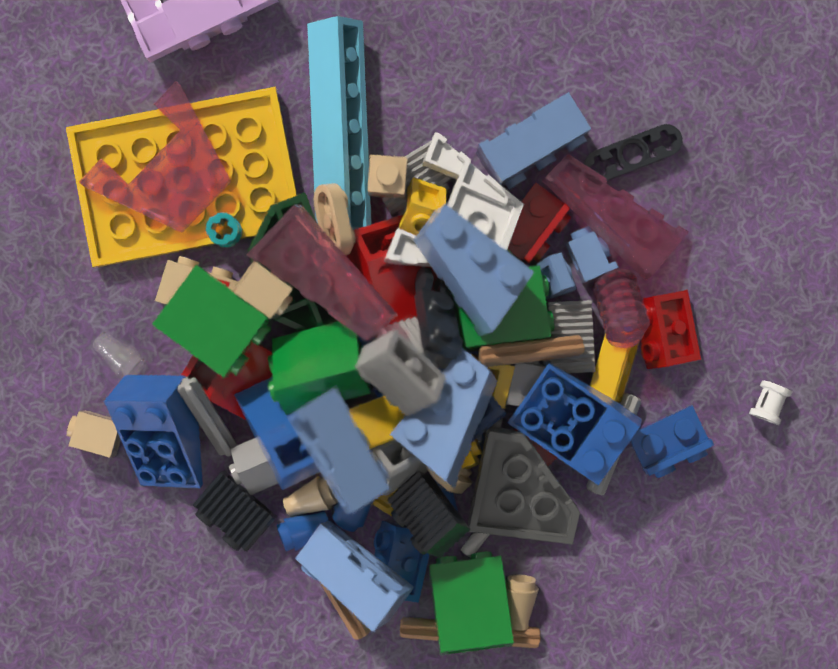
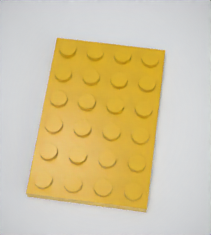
(246, 136)

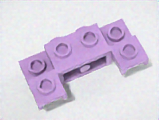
(186, 23)

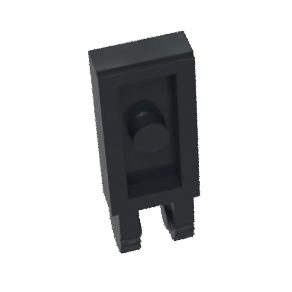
(436, 316)

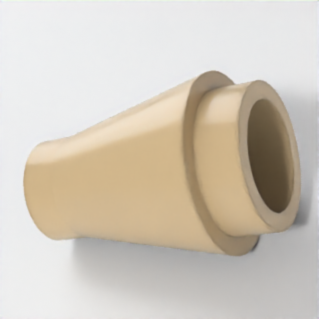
(310, 498)
(521, 599)

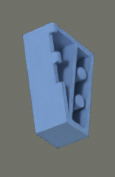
(534, 141)
(473, 267)

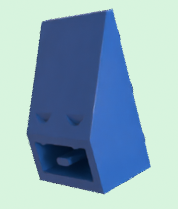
(575, 422)
(157, 430)
(276, 435)

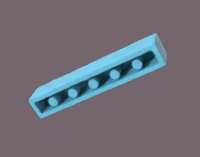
(340, 112)

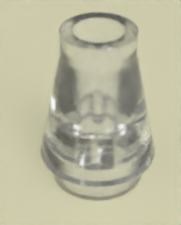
(119, 356)

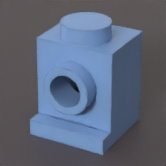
(589, 254)

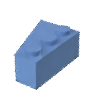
(444, 430)
(340, 451)
(353, 575)

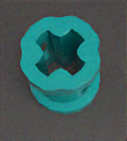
(219, 220)

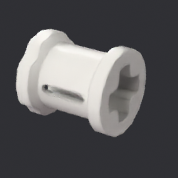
(770, 402)

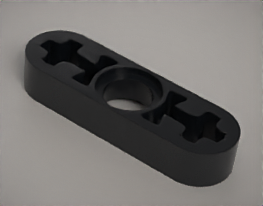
(659, 152)

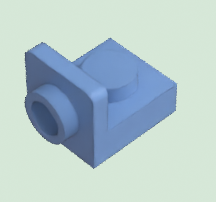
(558, 275)

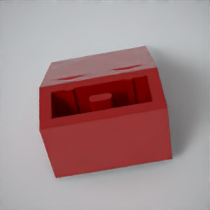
(391, 281)
(222, 389)

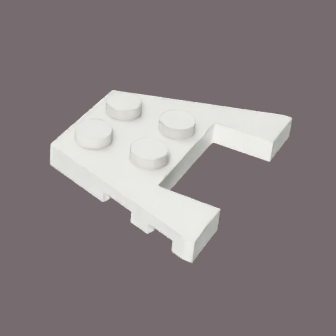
(473, 197)

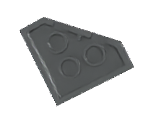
(519, 492)

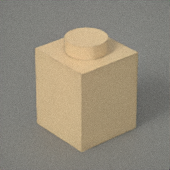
(387, 176)
(263, 290)
(93, 434)

